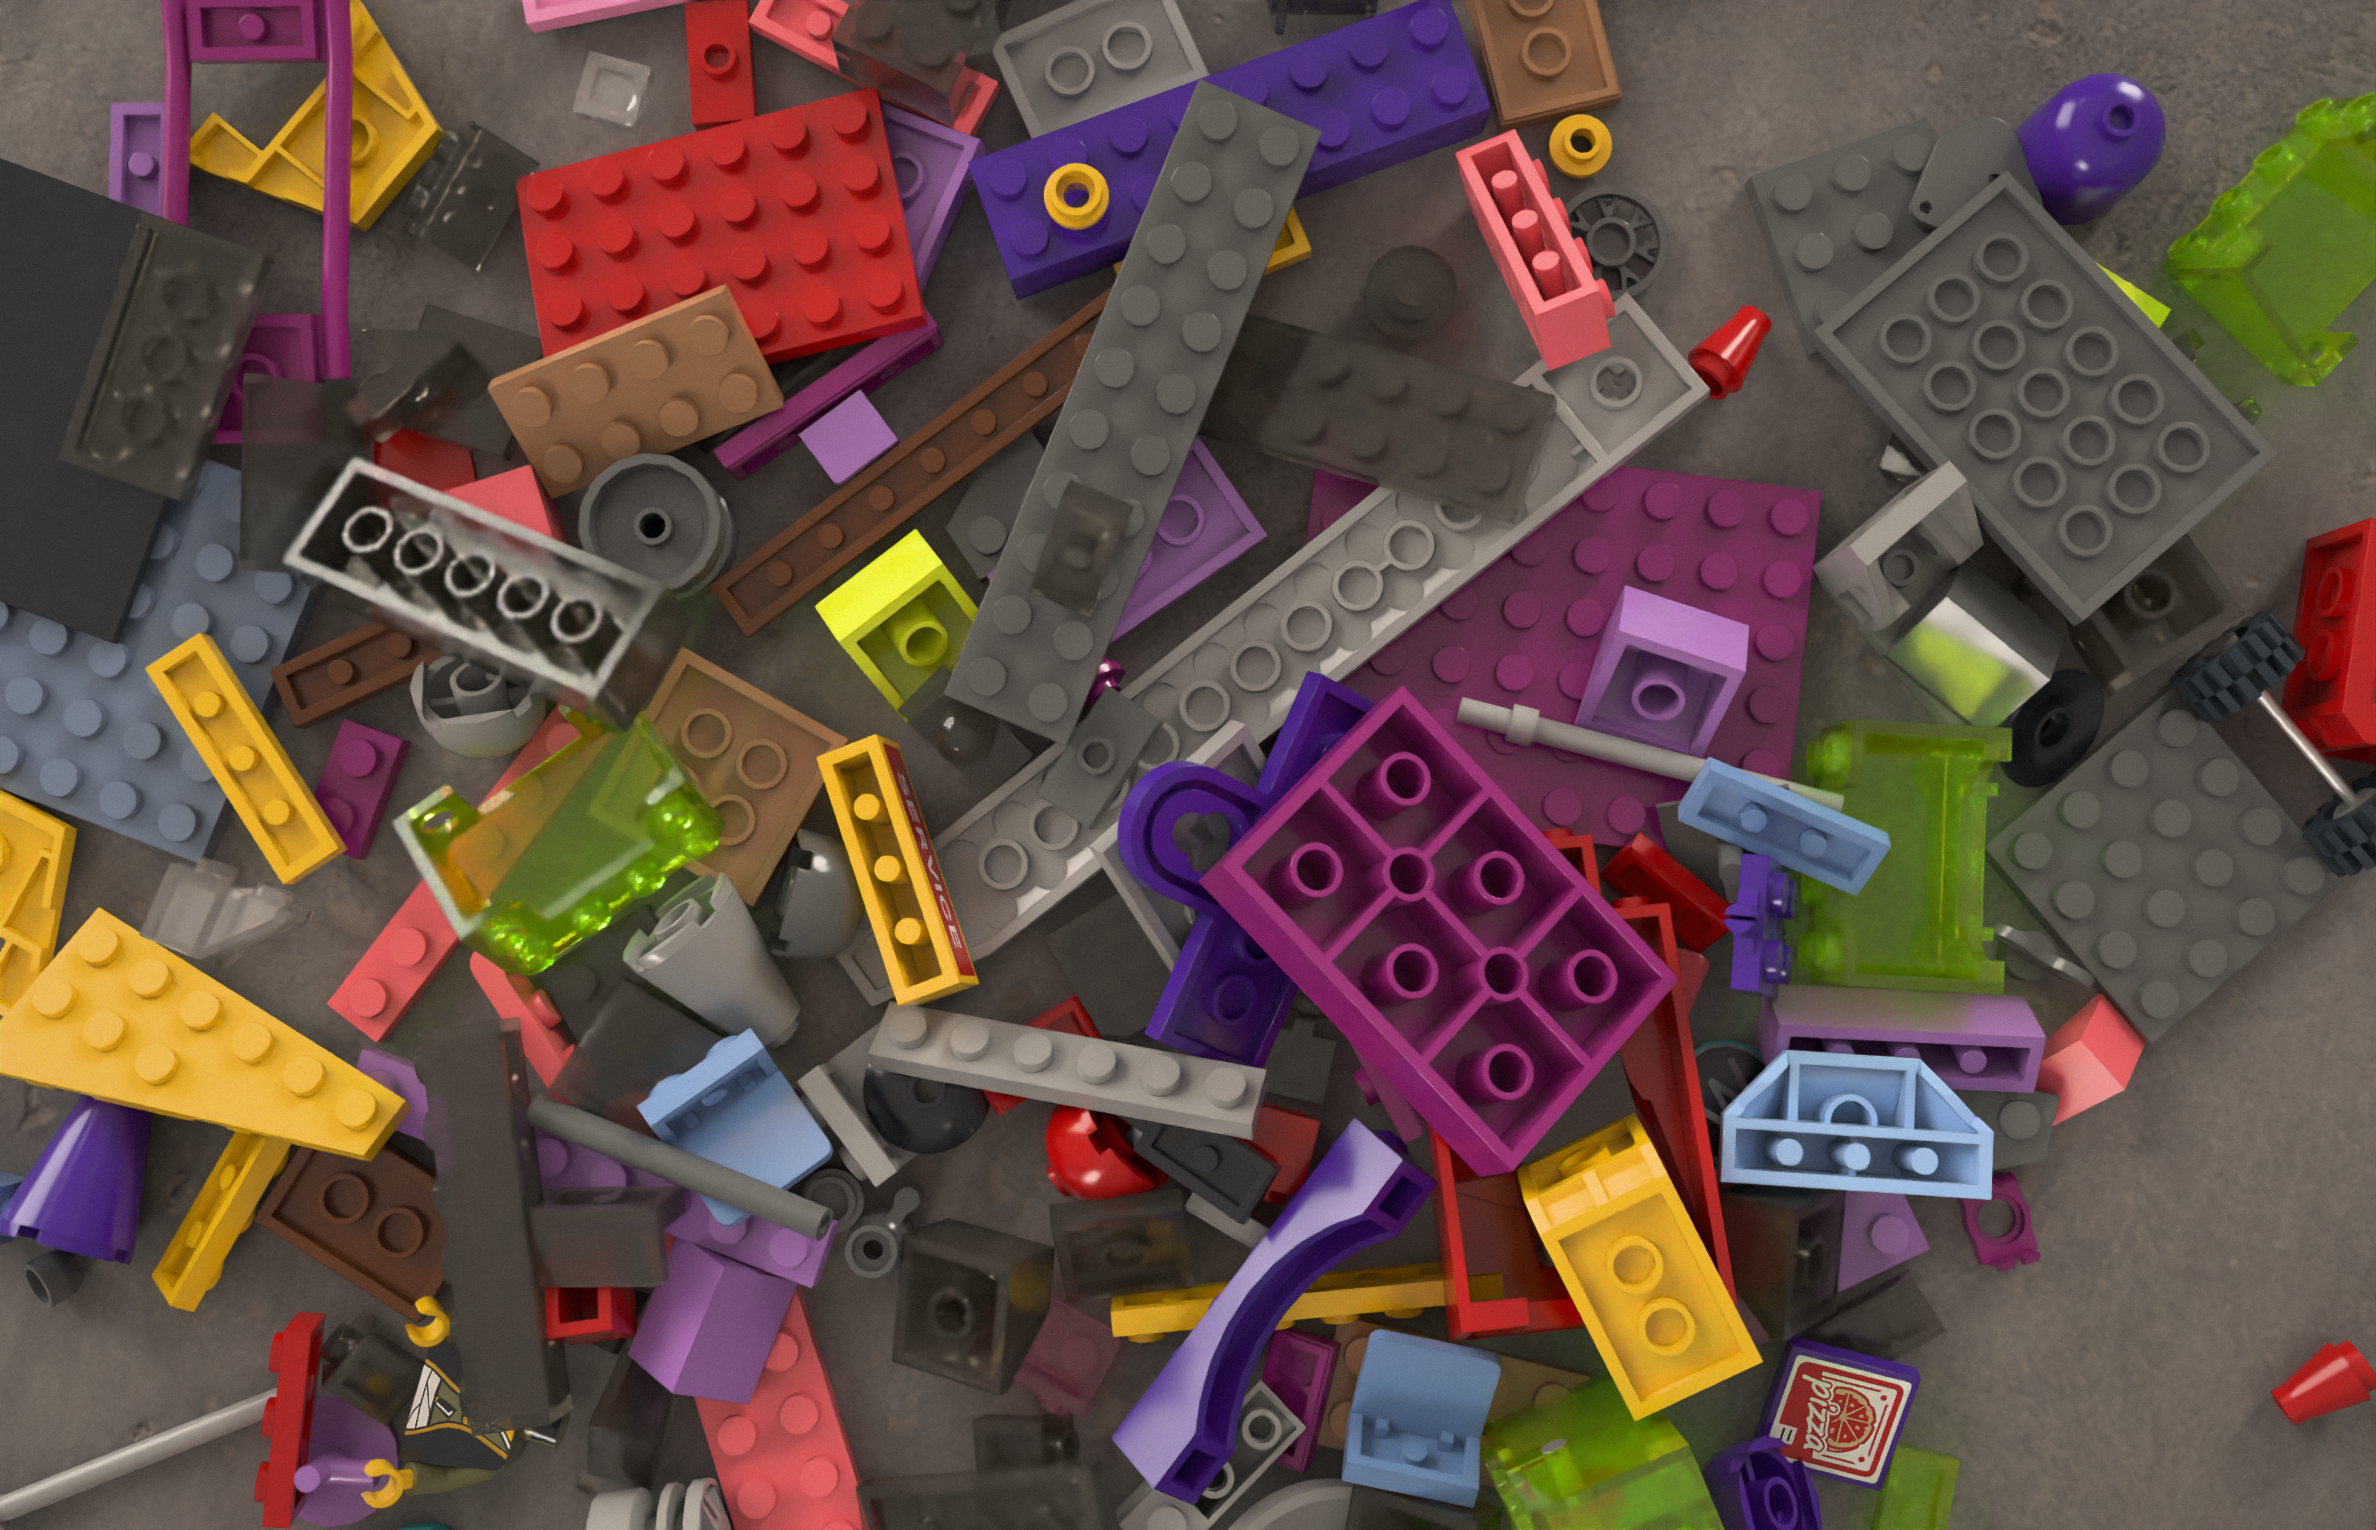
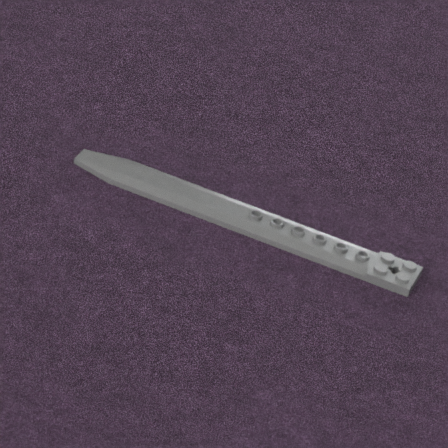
(1314, 613)

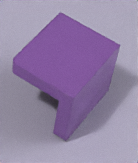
(849, 438)

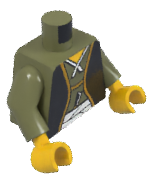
(438, 1435)

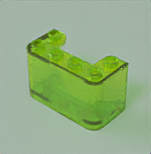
(1924, 902)

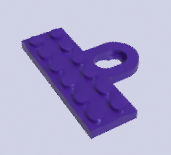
(1225, 989)

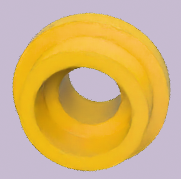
(1569, 160)
(1071, 178)

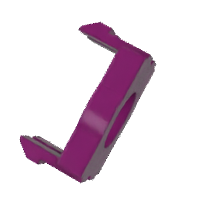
(2016, 1242)

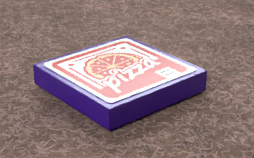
(1838, 1410)

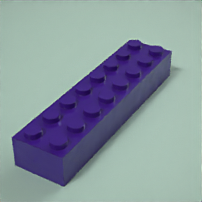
(1372, 89)

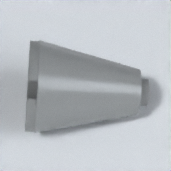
(716, 962)

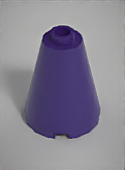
(86, 1184)

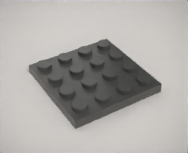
(2159, 864)

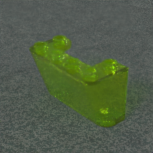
(2291, 242)
(562, 843)

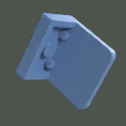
(739, 1116)
(1419, 1417)

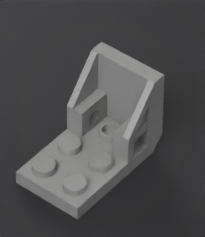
(1900, 559)

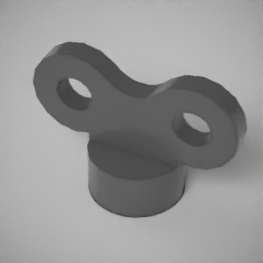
(2032, 956)

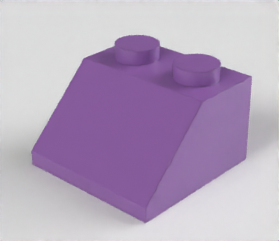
(1663, 673)

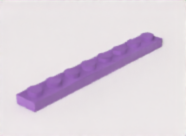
(571, 1165)

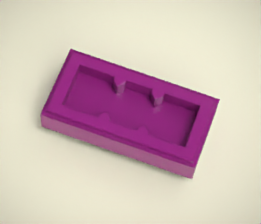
(1378, 1088)
(1301, 1375)

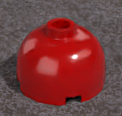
(1093, 1157)

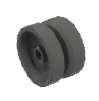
(641, 494)

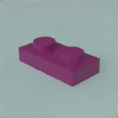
(359, 783)

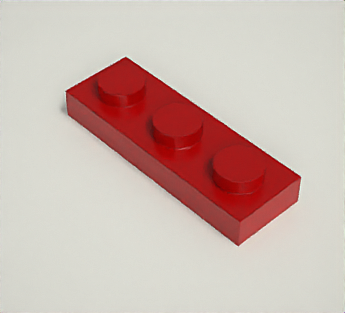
(290, 1417)

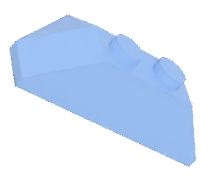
(1855, 1128)

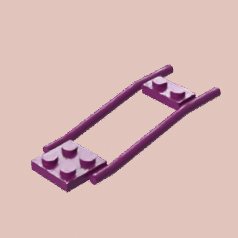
(266, 33)

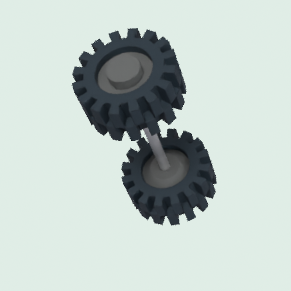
(2240, 670)

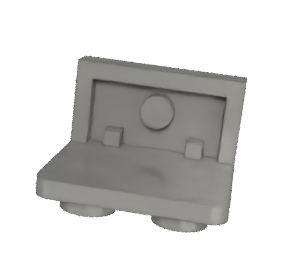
(837, 1100)

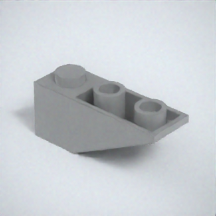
(1262, 1436)

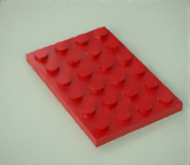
(777, 206)

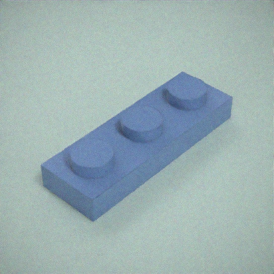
(1783, 826)

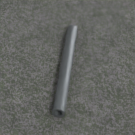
(680, 1167)

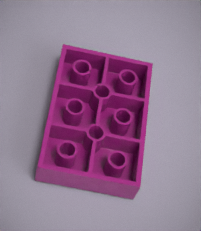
(1441, 933)

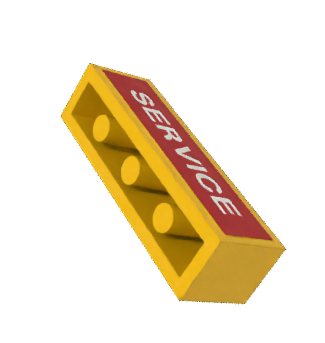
(897, 871)

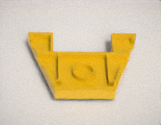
(389, 137)
(33, 886)

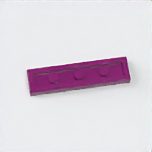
(863, 371)

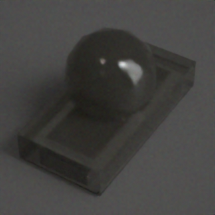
(965, 736)

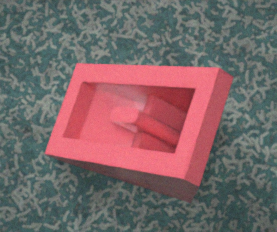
(518, 498)
(2089, 1058)

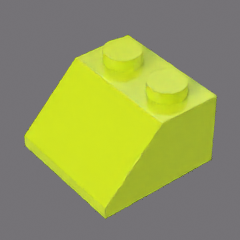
(901, 618)

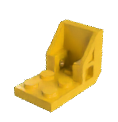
(1636, 1267)

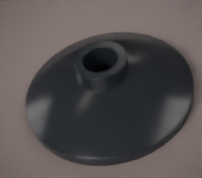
(2054, 728)
(919, 1124)

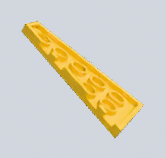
(167, 1039)

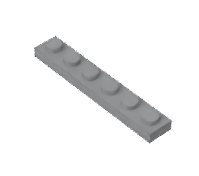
(1070, 1070)

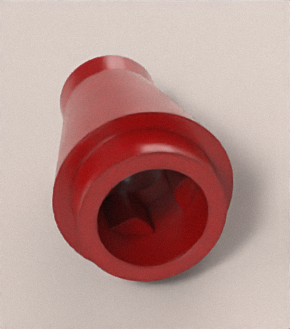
(1730, 351)
(2326, 1383)

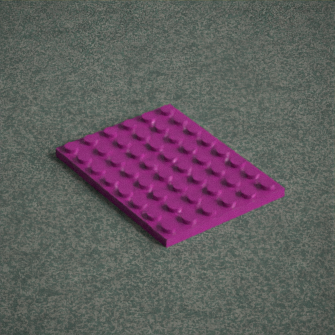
(1540, 611)

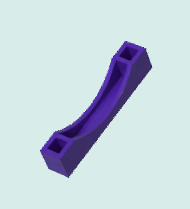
(1191, 1411)

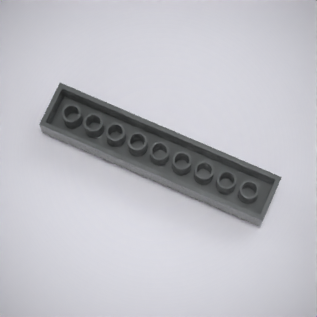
(1138, 398)

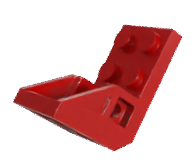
(2335, 622)

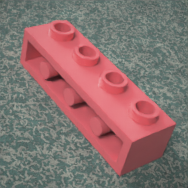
(1535, 250)

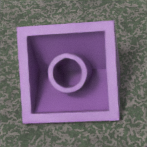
(711, 1324)

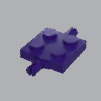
(1758, 927)

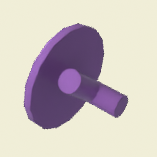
(340, 1449)

